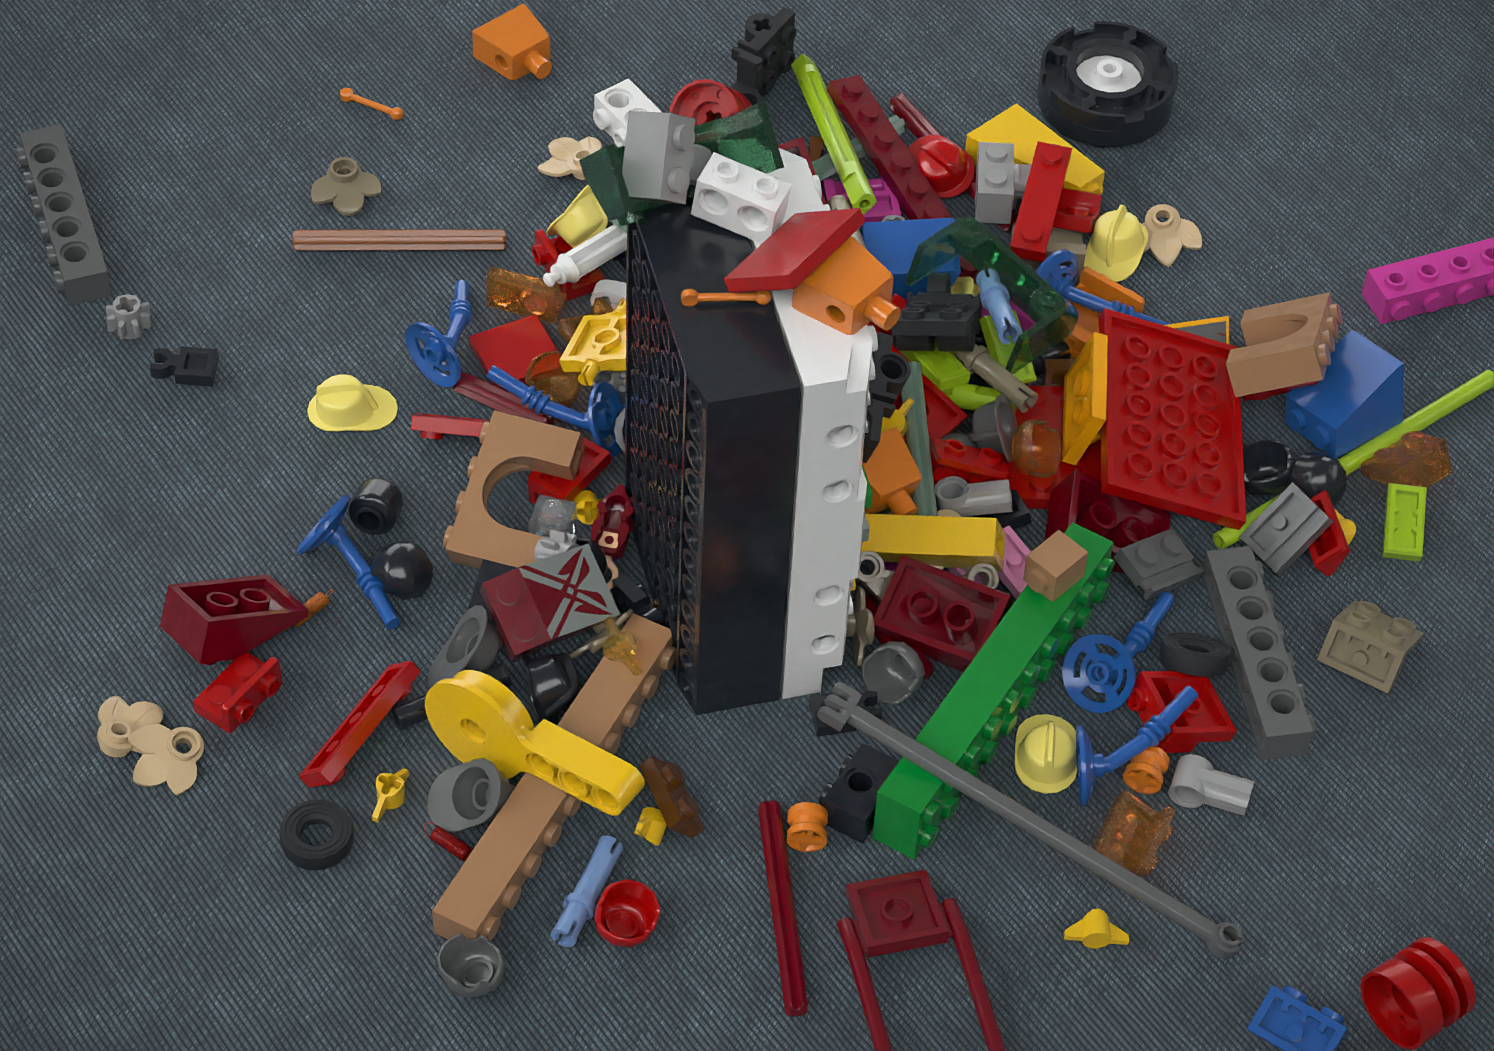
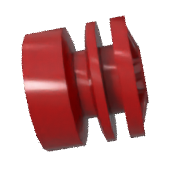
(707, 100)
(1418, 993)

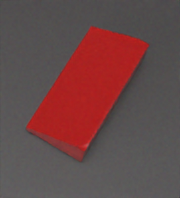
(1331, 545)

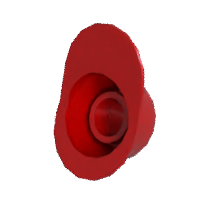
(944, 164)

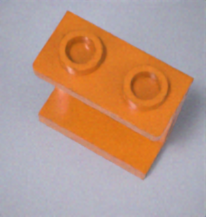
(1104, 288)

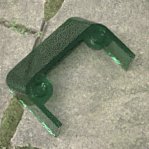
(740, 137)
(1027, 289)

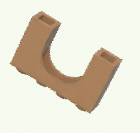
(1285, 344)
(507, 447)

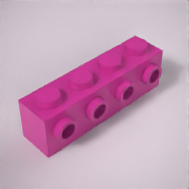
(1431, 281)

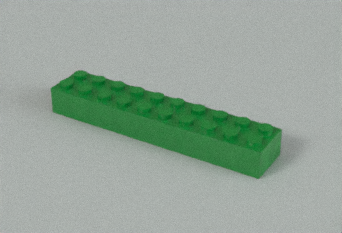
(988, 699)

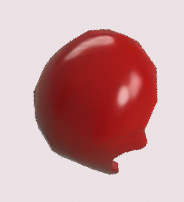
(627, 913)

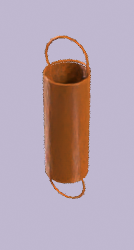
(314, 605)

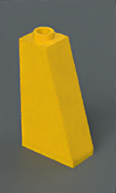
(1024, 130)
(937, 540)

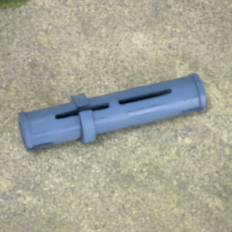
(996, 300)
(581, 903)

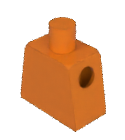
(514, 44)
(848, 291)
(892, 475)

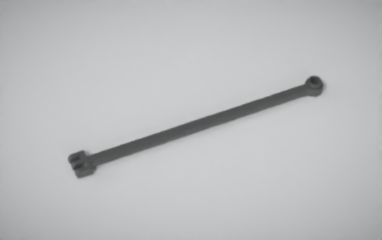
(843, 708)

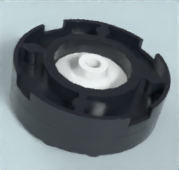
(1107, 84)

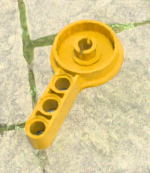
(486, 720)

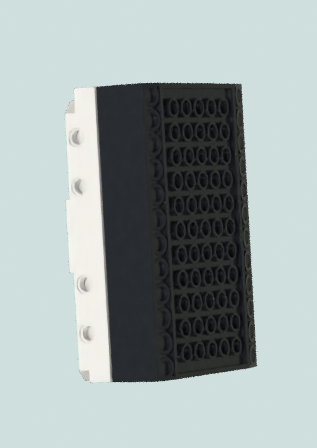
(742, 461)

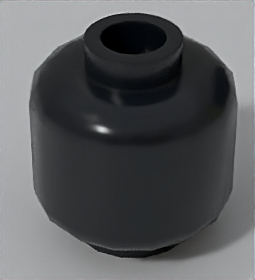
(375, 506)

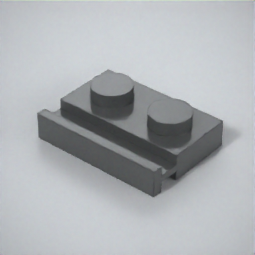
(1286, 529)
(1158, 564)

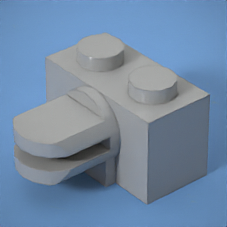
(661, 157)
(998, 182)

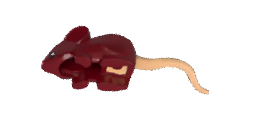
(613, 527)

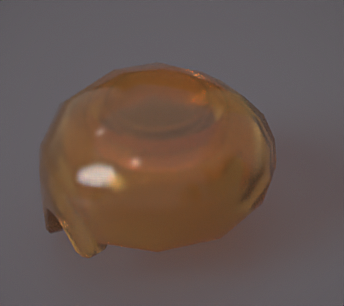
(547, 375)
(1036, 449)

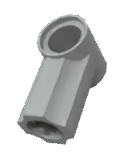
(973, 498)
(1199, 784)

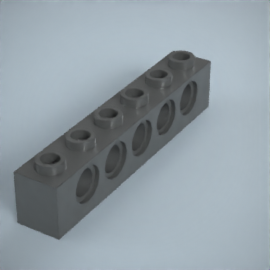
(64, 215)
(1258, 654)

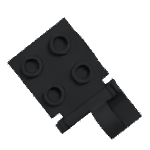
(764, 53)
(938, 314)
(890, 377)

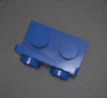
(1295, 1026)

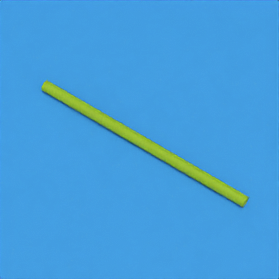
(1353, 459)

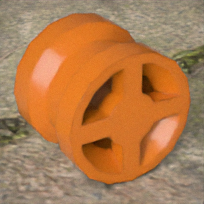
(1146, 771)
(807, 827)

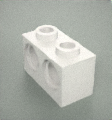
(613, 108)
(740, 198)

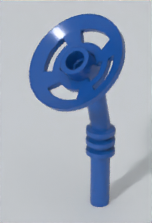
(1066, 287)
(439, 346)
(598, 419)
(331, 531)
(1108, 668)
(1095, 765)

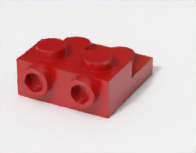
(1201, 722)

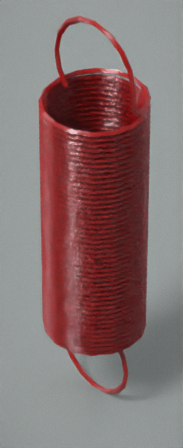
(450, 842)

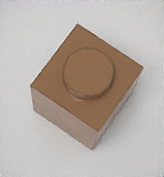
(1055, 566)

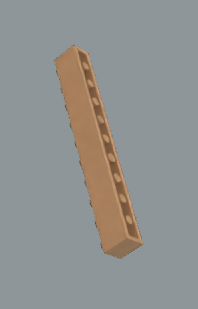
(535, 809)

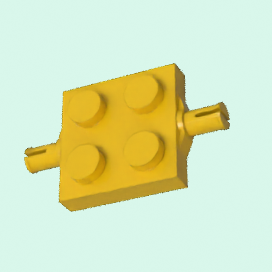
(597, 345)

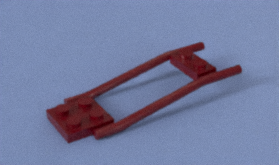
(900, 916)

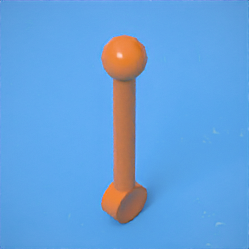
(347, 95)
(691, 297)

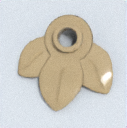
(566, 156)
(1169, 237)
(120, 720)
(161, 759)

